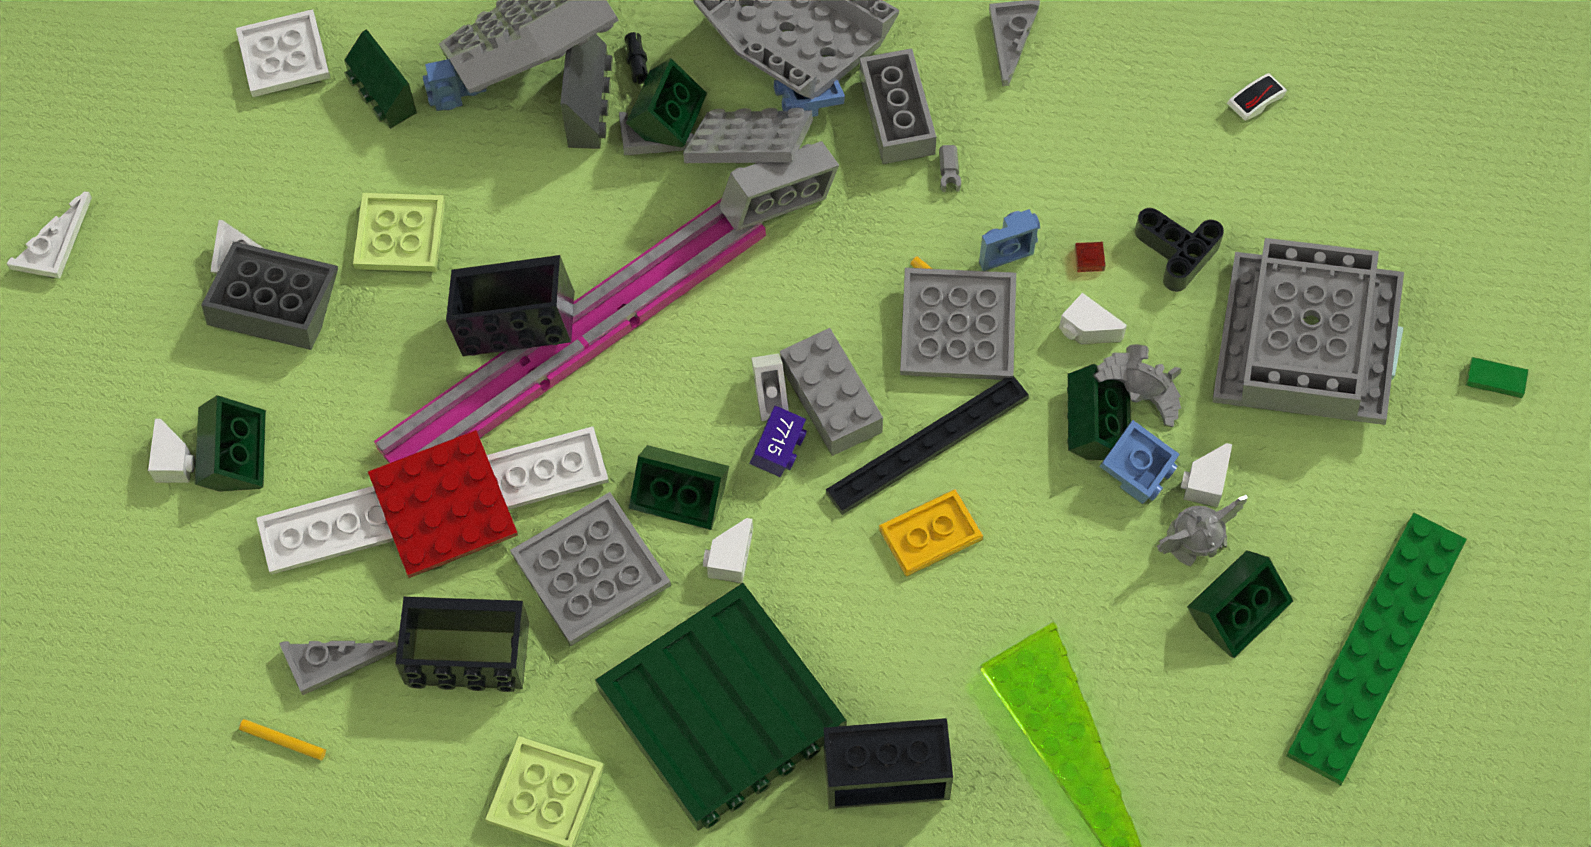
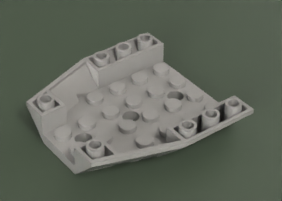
(816, 27)
(521, 37)

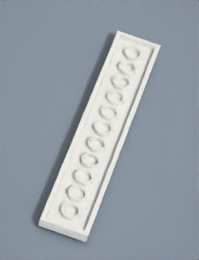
(358, 523)

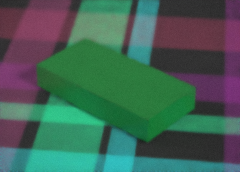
(1497, 377)

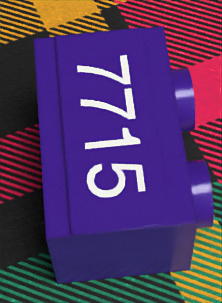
(778, 442)

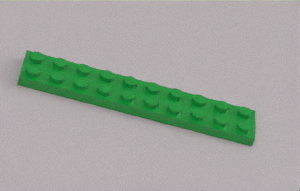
(1376, 649)

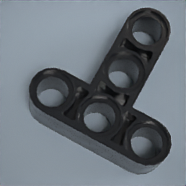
(1184, 244)

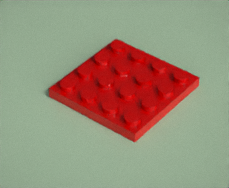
(442, 503)

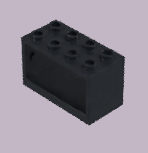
(510, 306)
(462, 615)
(887, 763)

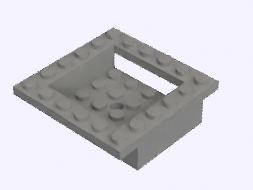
(1319, 369)

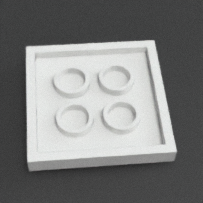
(282, 53)

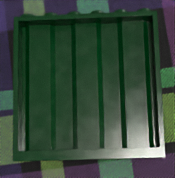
(720, 706)

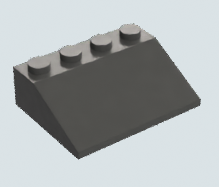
(584, 93)
(270, 295)

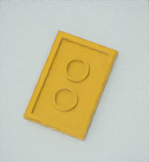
(930, 532)

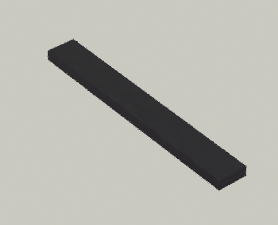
(926, 444)

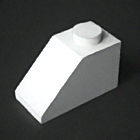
(1091, 323)
(769, 384)
(169, 456)
(1207, 477)
(730, 553)

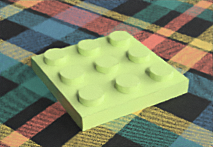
(399, 232)
(545, 793)

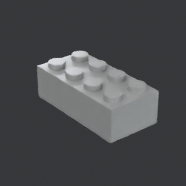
(897, 106)
(778, 187)
(831, 391)

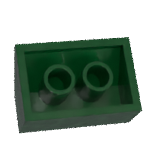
(379, 81)
(667, 105)
(1095, 413)
(230, 445)
(678, 487)
(1241, 602)

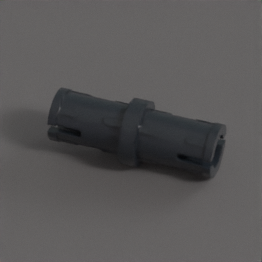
(636, 57)

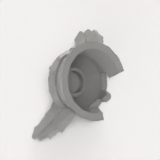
(1143, 380)
(1199, 531)

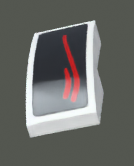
(1256, 96)

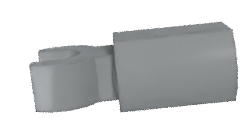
(949, 166)

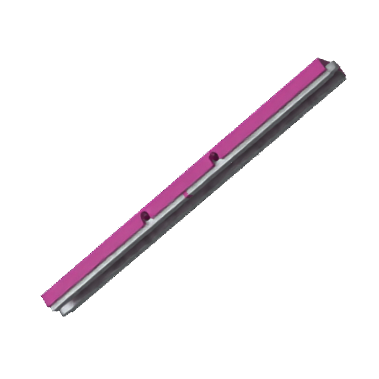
(599, 321)

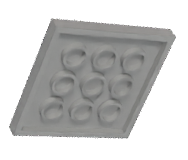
(749, 136)
(958, 324)
(590, 568)

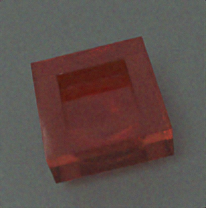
(1090, 257)

